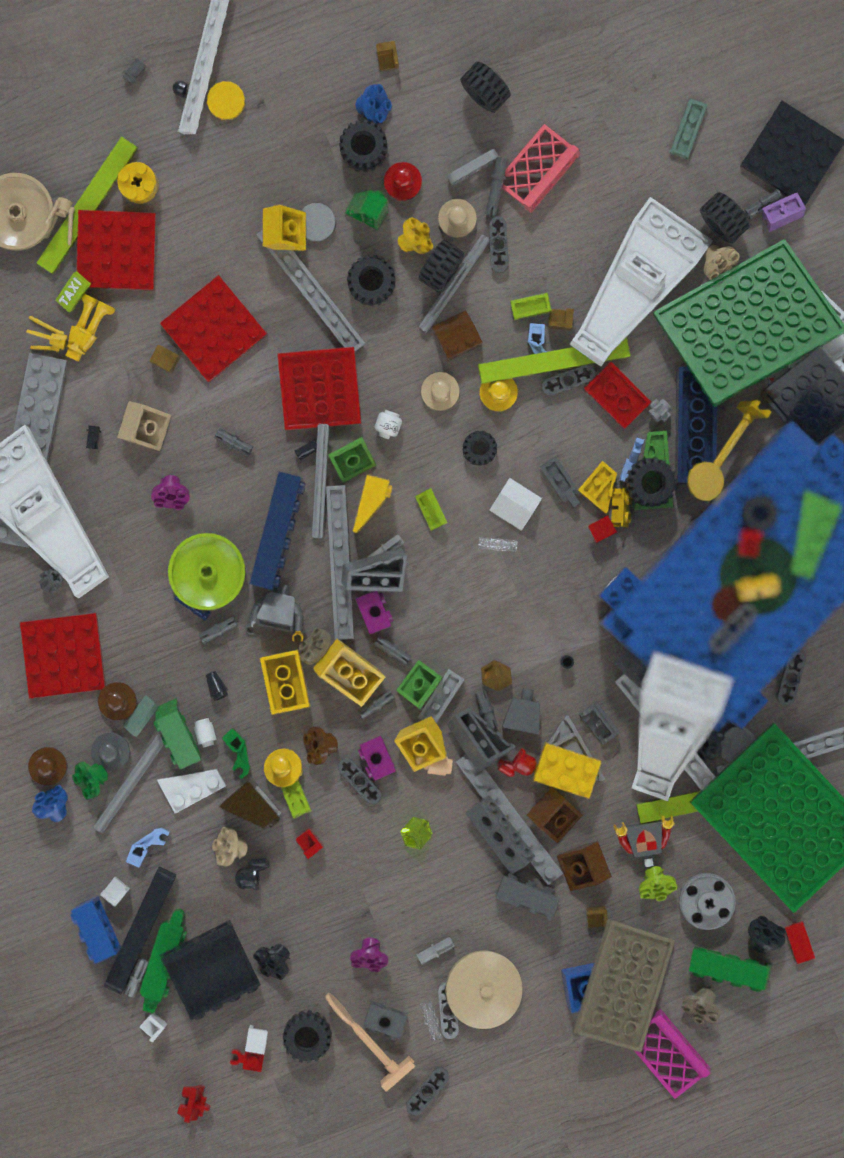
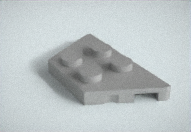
(569, 738)

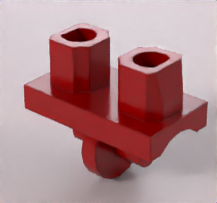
(196, 1103)

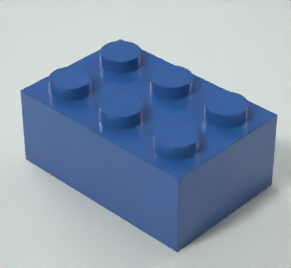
(95, 930)

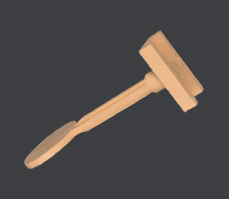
(396, 1072)

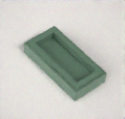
(141, 716)

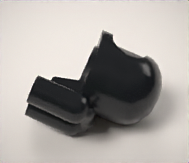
(249, 877)

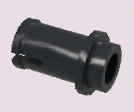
(93, 437)
(306, 449)

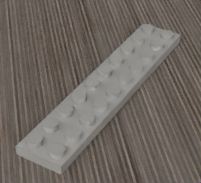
(38, 411)

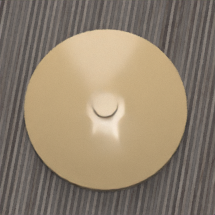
(23, 211)
(483, 989)

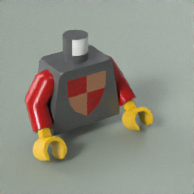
(645, 838)

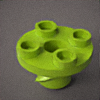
(657, 884)

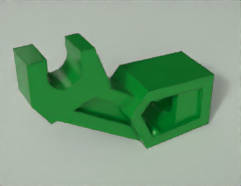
(242, 753)

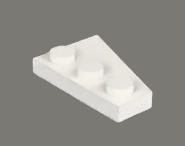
(190, 788)

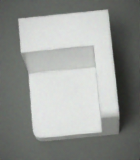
(115, 891)
(153, 1026)
(256, 1040)

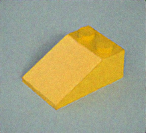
(372, 498)

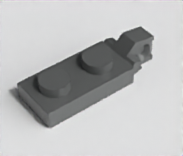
(560, 481)

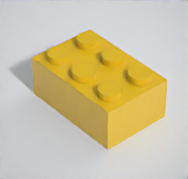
(349, 672)
(285, 682)
(566, 770)

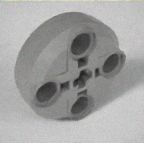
(696, 903)

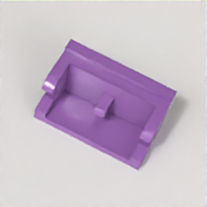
(783, 212)

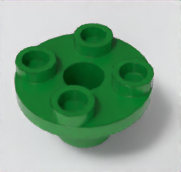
(89, 778)

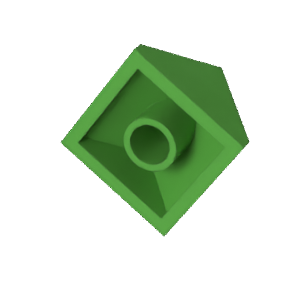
(352, 459)
(419, 684)

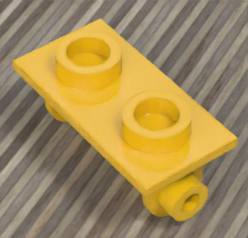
(622, 515)
(766, 584)

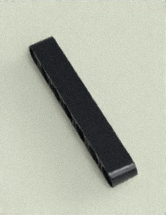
(140, 930)

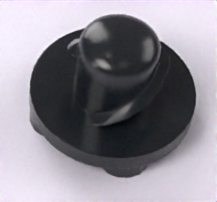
(711, 745)
(766, 935)
(273, 961)

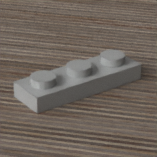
(441, 696)

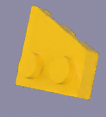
(599, 486)

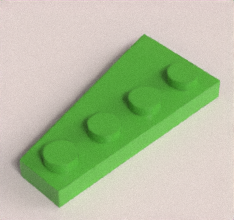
(655, 447)
(814, 529)

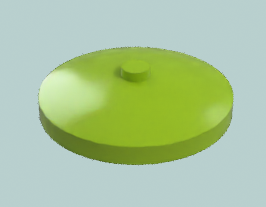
(206, 571)

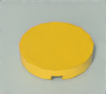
(226, 100)

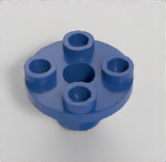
(374, 104)
(51, 804)

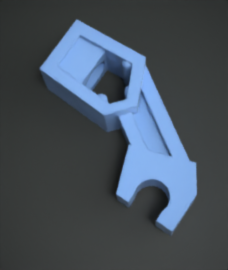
(536, 329)
(636, 450)
(145, 842)

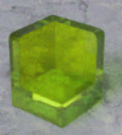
(416, 833)

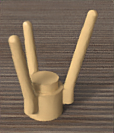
(61, 208)

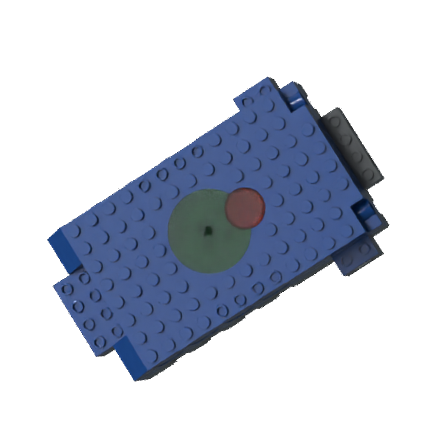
(694, 580)

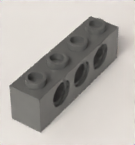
(500, 834)

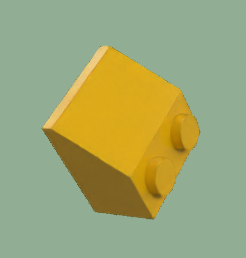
(284, 228)
(421, 743)

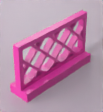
(683, 1047)

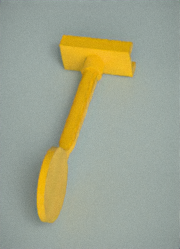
(706, 478)

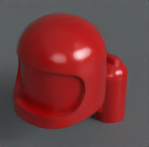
(521, 763)

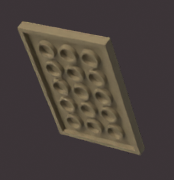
(624, 986)

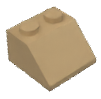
(144, 426)

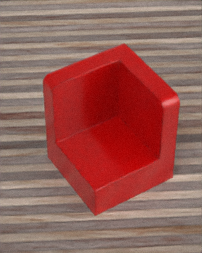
(602, 529)
(748, 543)
(309, 843)

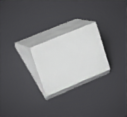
(515, 504)

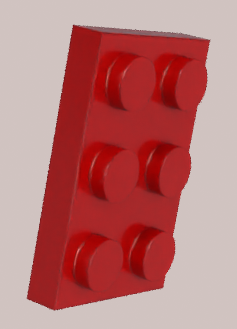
(617, 395)

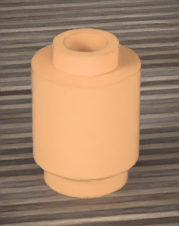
(440, 768)

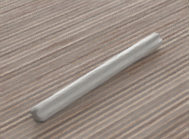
(454, 283)
(320, 481)
(129, 784)

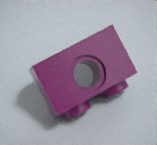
(365, 603)
(378, 746)

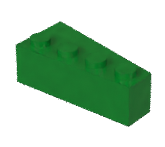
(730, 969)

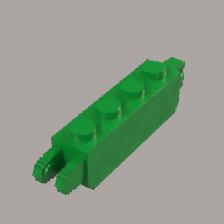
(156, 976)

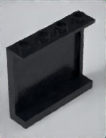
(210, 970)

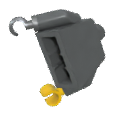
(278, 612)

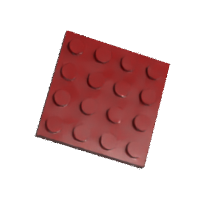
(116, 249)
(213, 328)
(319, 388)
(62, 655)

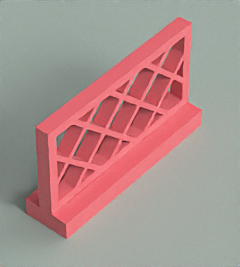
(553, 174)

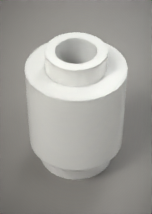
(204, 732)

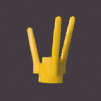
(57, 340)

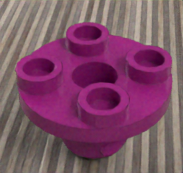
(170, 493)
(369, 956)

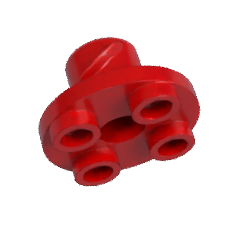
(402, 181)

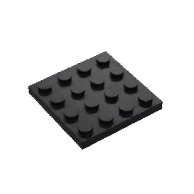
(792, 152)
(810, 395)

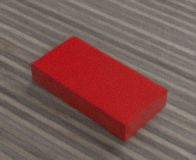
(799, 942)

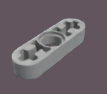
(472, 167)
(444, 1024)

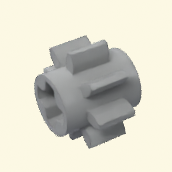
(660, 410)

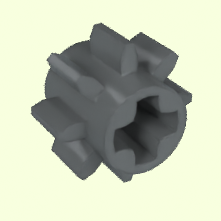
(50, 581)

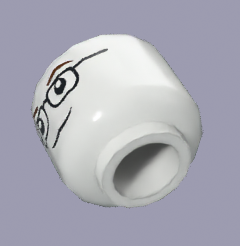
(388, 424)

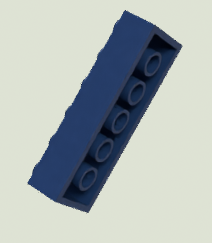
(694, 426)
(276, 531)

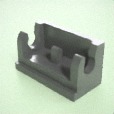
(599, 723)

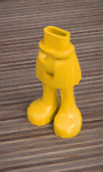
(80, 338)

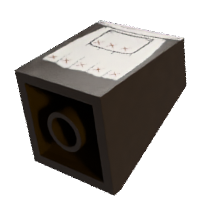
(252, 805)

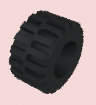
(485, 87)
(358, 130)
(725, 217)
(368, 264)
(441, 265)
(666, 487)
(307, 1053)

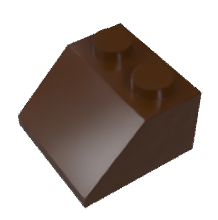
(457, 335)
(554, 815)
(584, 866)

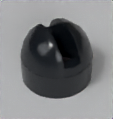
(180, 88)

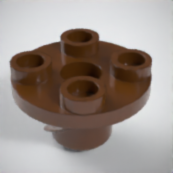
(117, 701)
(319, 745)
(47, 766)

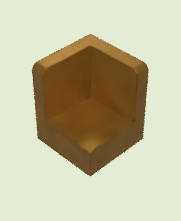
(387, 55)
(561, 319)
(164, 359)
(496, 675)
(596, 916)

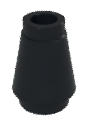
(216, 686)

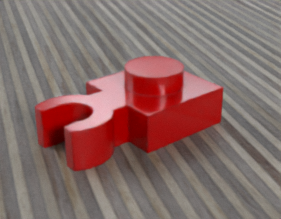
(250, 1060)

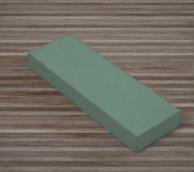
(688, 128)

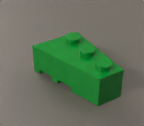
(368, 208)
(176, 734)

